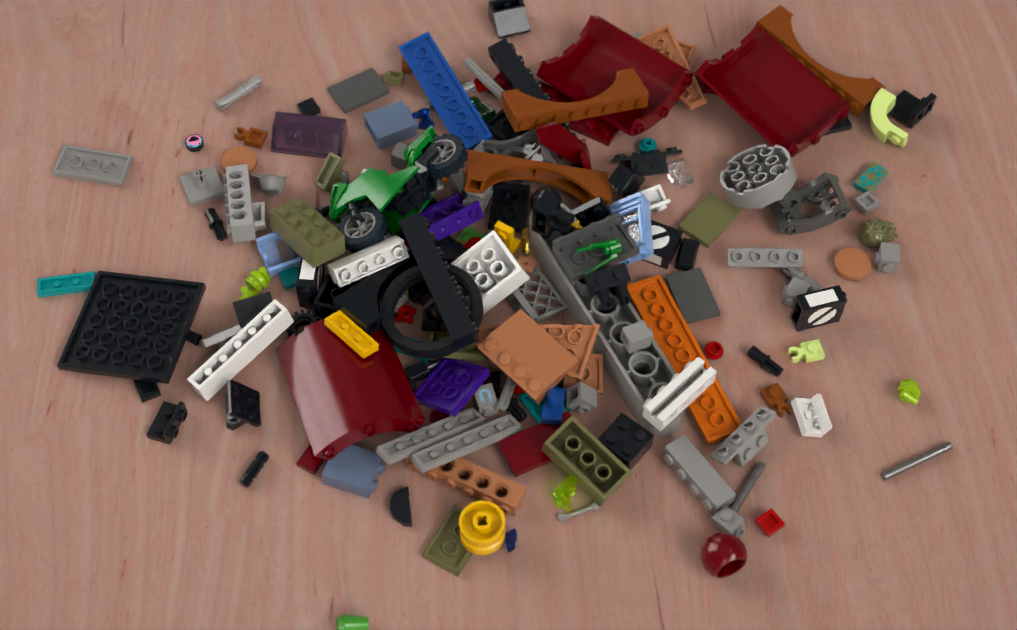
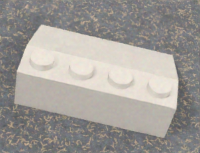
(492, 269)

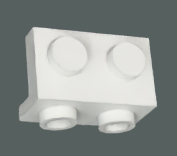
(656, 198)
(812, 416)

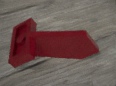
(564, 143)

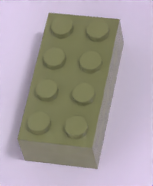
(307, 232)
(587, 460)

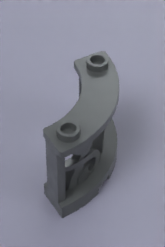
(523, 144)
(798, 223)

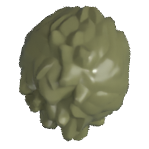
(877, 231)

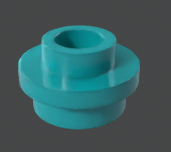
(646, 145)

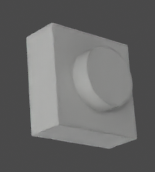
(866, 202)

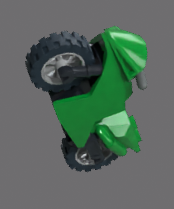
(389, 198)

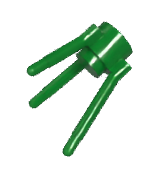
(609, 248)

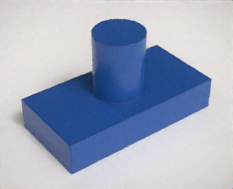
(553, 406)

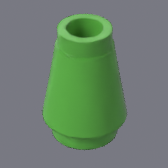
(352, 622)

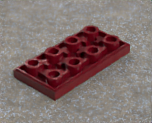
(524, 448)

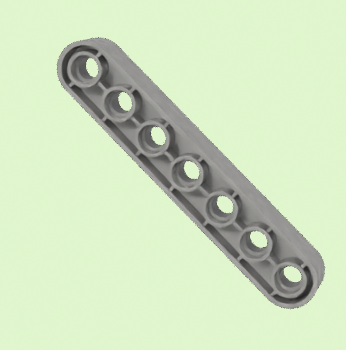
(633, 374)

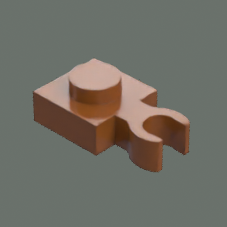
(253, 137)
(775, 397)

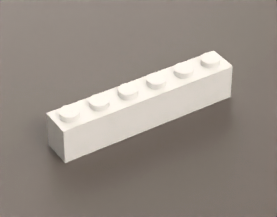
(240, 350)

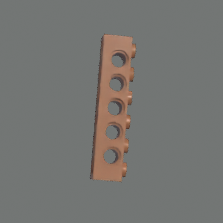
(477, 476)

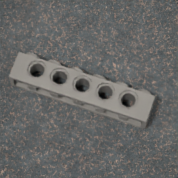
(239, 203)

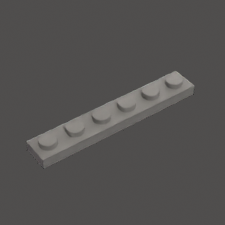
(429, 435)
(465, 443)

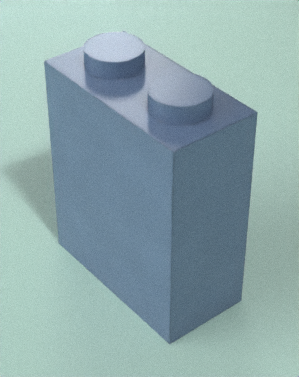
(391, 124)
(354, 471)

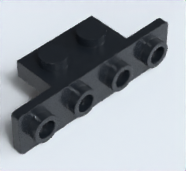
(648, 164)

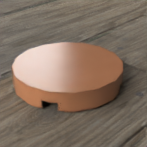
(238, 156)
(852, 264)

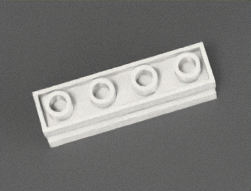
(368, 261)
(678, 393)

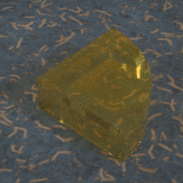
(525, 241)

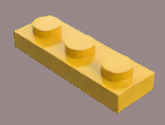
(351, 334)

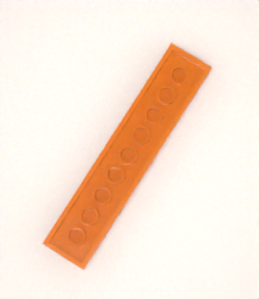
(670, 331)

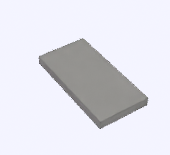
(93, 165)

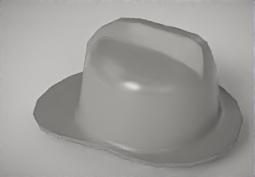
(270, 183)

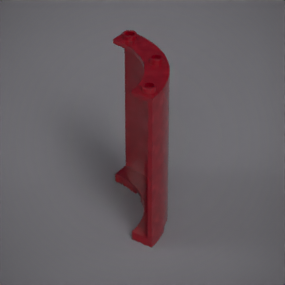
(592, 68)
(774, 92)
(342, 393)

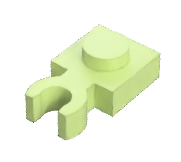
(808, 350)

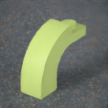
(879, 123)

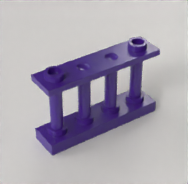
(450, 216)

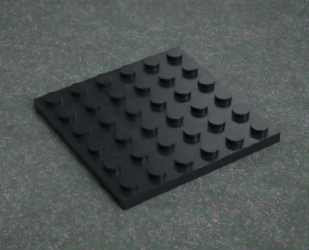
(132, 327)

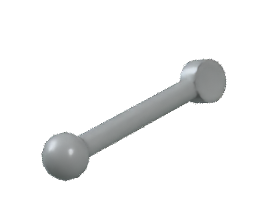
(562, 517)

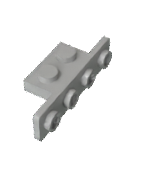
(765, 257)
(746, 439)

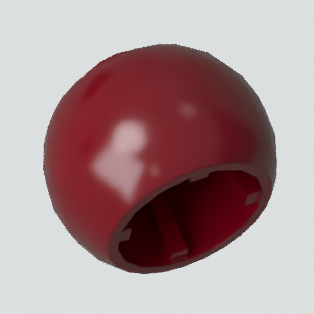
(723, 555)

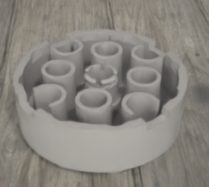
(758, 176)

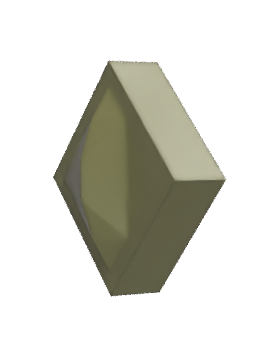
(394, 77)

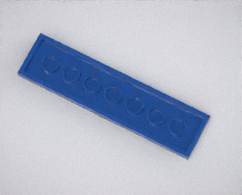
(444, 90)

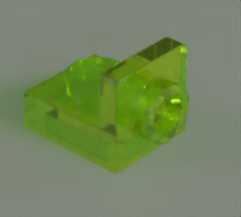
(564, 492)

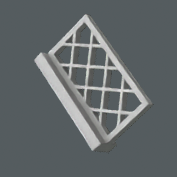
(517, 300)

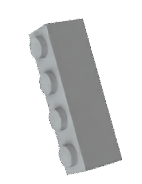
(698, 474)

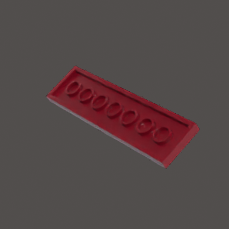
(593, 127)

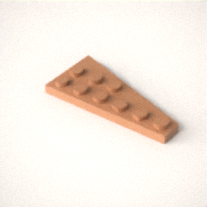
(665, 42)
(576, 338)

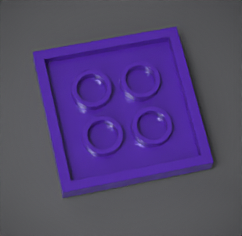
(451, 385)

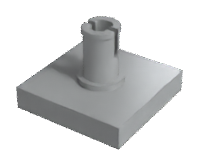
(202, 186)
(220, 337)

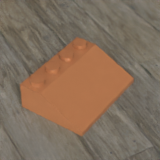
(527, 355)

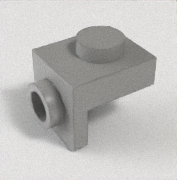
(729, 521)

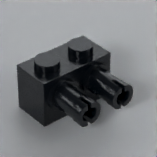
(550, 217)
(608, 279)

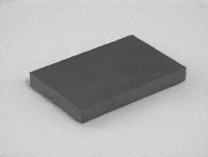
(358, 90)
(692, 295)

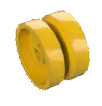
(482, 527)

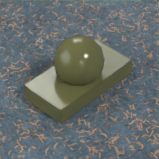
(330, 172)

